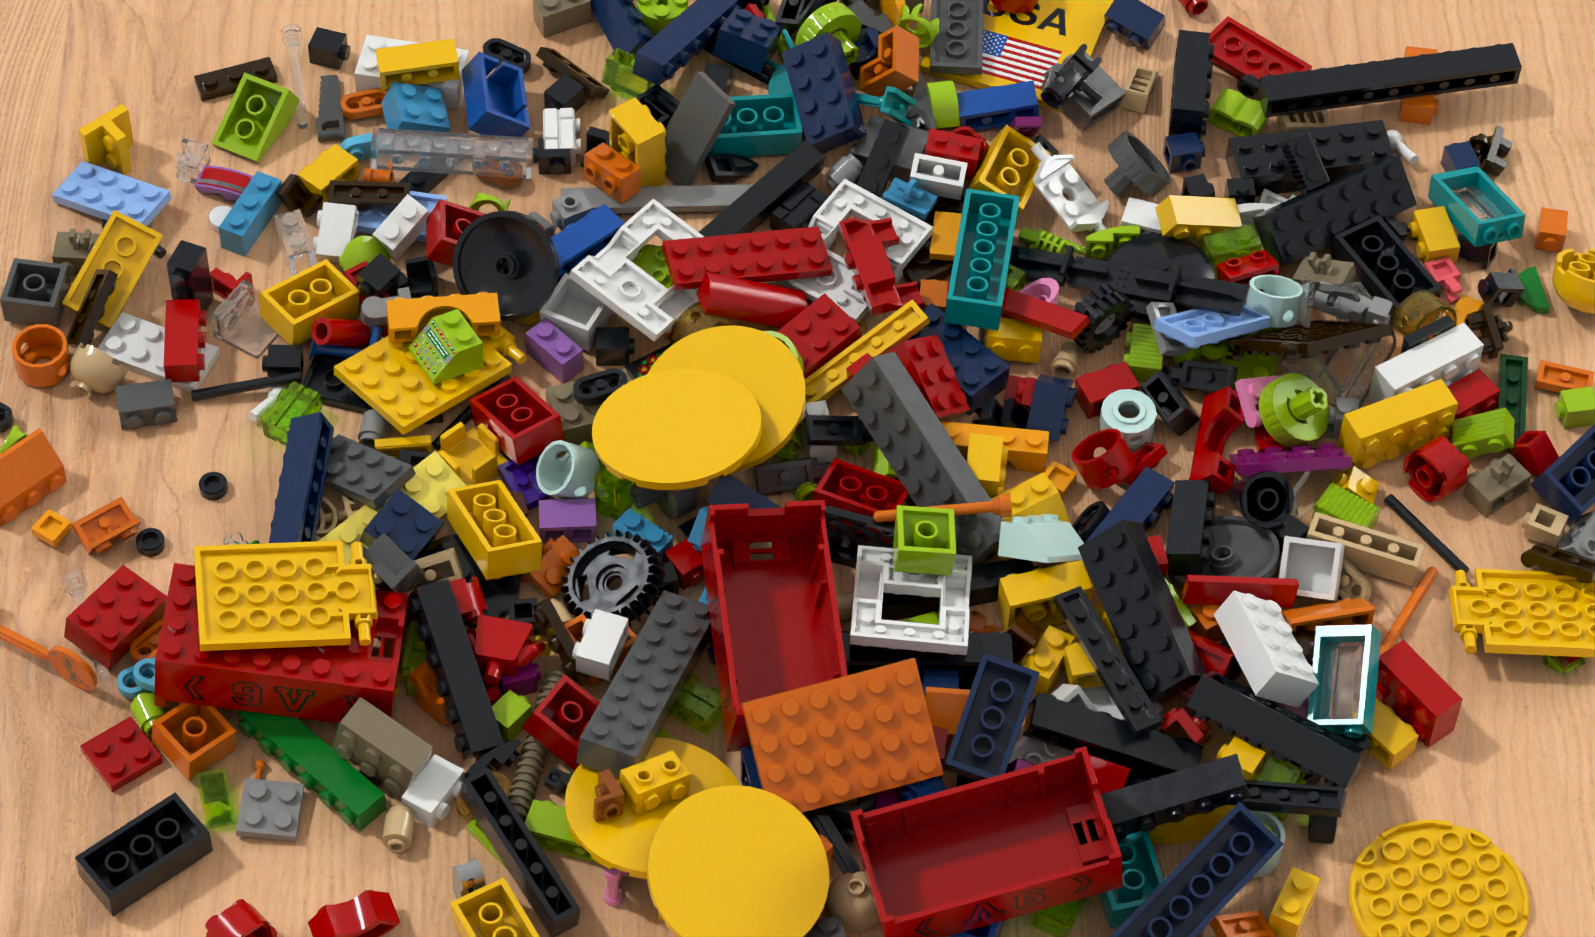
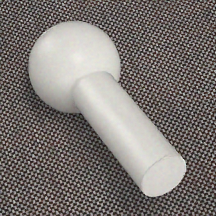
(1397, 144)
(269, 402)

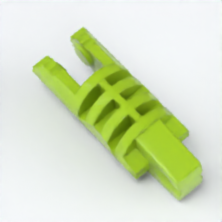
(1048, 242)

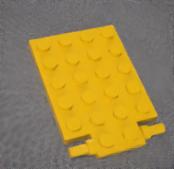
(403, 394)
(282, 595)
(1524, 613)

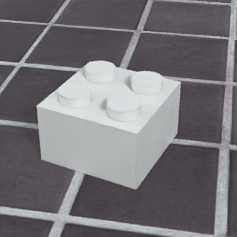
(576, 312)
(1314, 565)

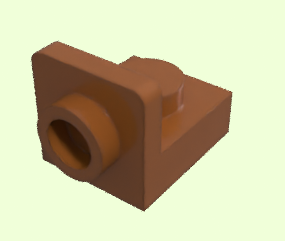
(609, 797)

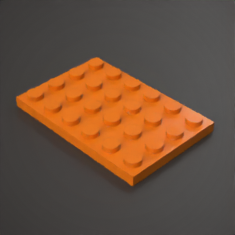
(844, 737)

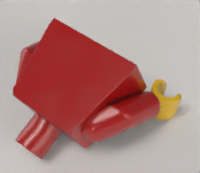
(504, 646)

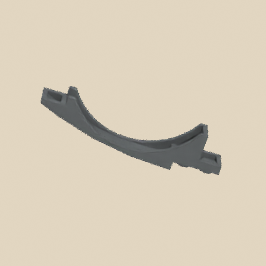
(921, 114)

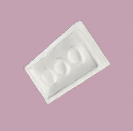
(141, 349)

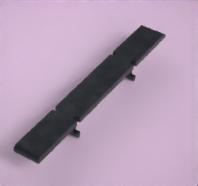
(1132, 280)

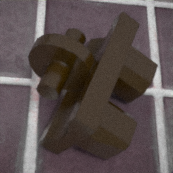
(1488, 147)
(1492, 329)

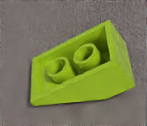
(255, 117)

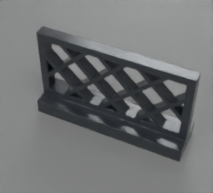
(845, 541)

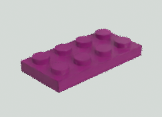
(1295, 460)

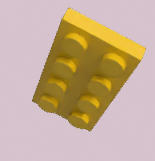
(122, 248)

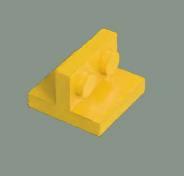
(108, 140)

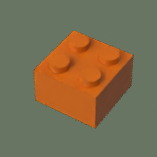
(193, 737)

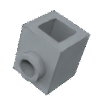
(569, 209)

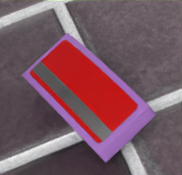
(222, 180)

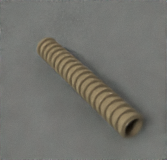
(532, 757)

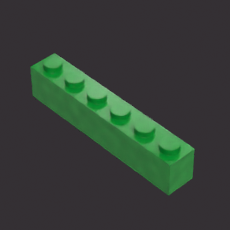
(316, 766)

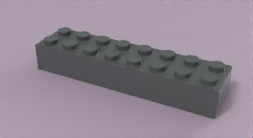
(921, 450)
(646, 685)

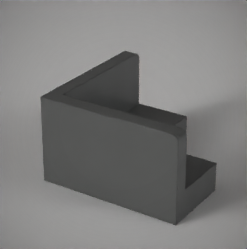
(392, 564)

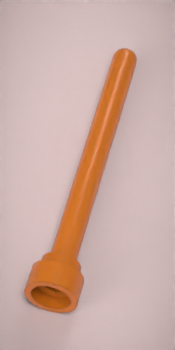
(1000, 506)
(1408, 609)

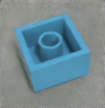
(415, 108)

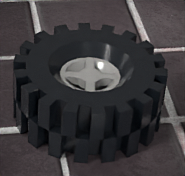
(1107, 313)

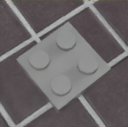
(270, 809)

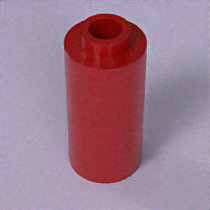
(340, 332)

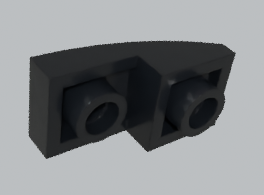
(496, 757)

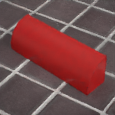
(749, 300)

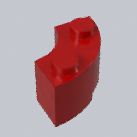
(363, 916)

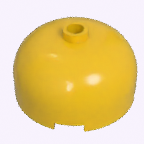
(1575, 279)

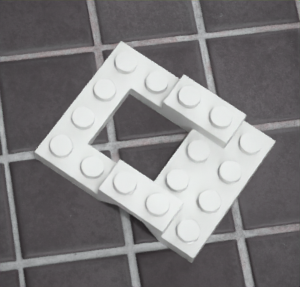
(853, 200)
(627, 287)
(877, 575)

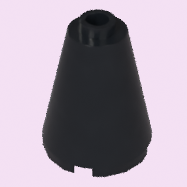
(1263, 498)

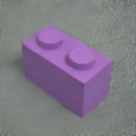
(554, 351)
(569, 518)

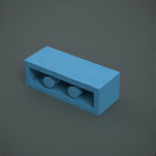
(250, 214)

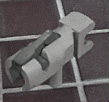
(1350, 305)

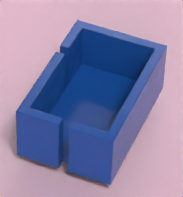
(496, 102)

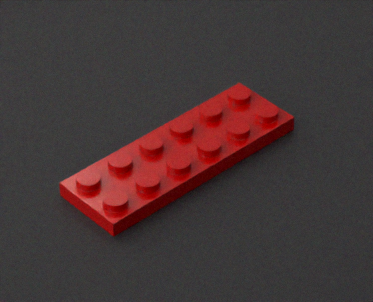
(748, 256)

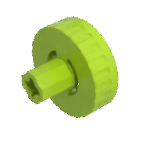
(837, 21)
(1305, 404)

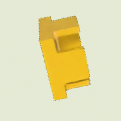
(471, 453)

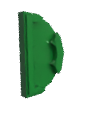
(1534, 294)

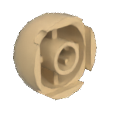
(95, 370)
(851, 900)

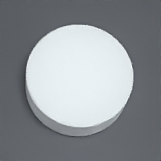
(217, 216)

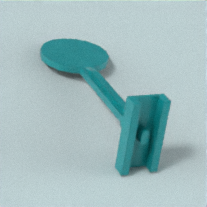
(892, 104)

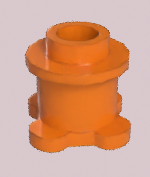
(378, 175)

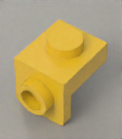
(1357, 483)

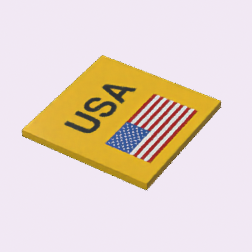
(1028, 44)

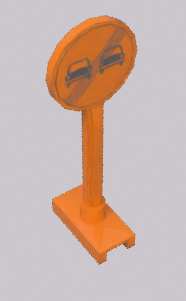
(63, 660)

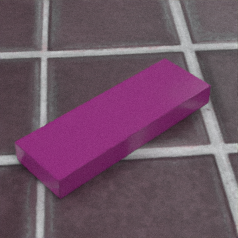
(1027, 125)

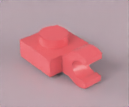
(1446, 276)

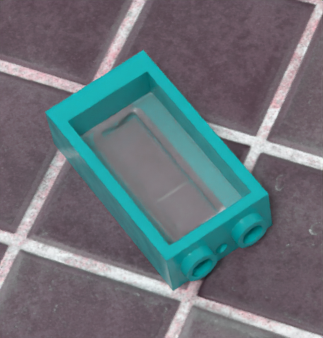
(1477, 206)
(1347, 678)

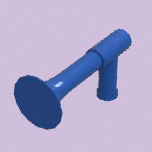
(343, 351)

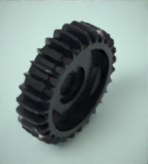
(601, 567)

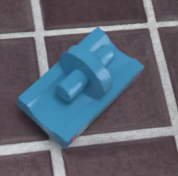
(910, 198)

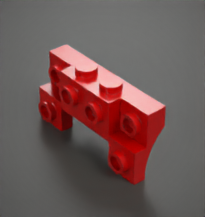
(871, 267)

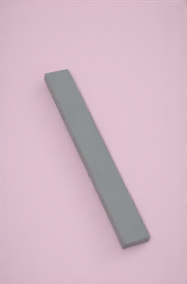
(674, 198)

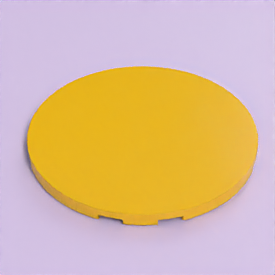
(758, 364)
(676, 428)
(627, 838)
(737, 866)
(1436, 883)

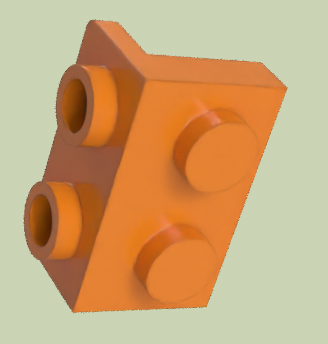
(105, 526)
(554, 559)

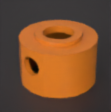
(41, 343)

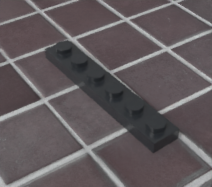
(1108, 661)

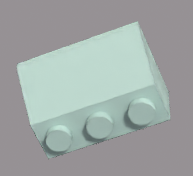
(1039, 539)

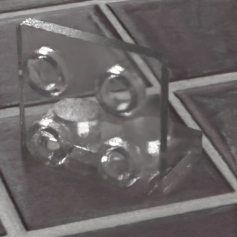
(239, 322)

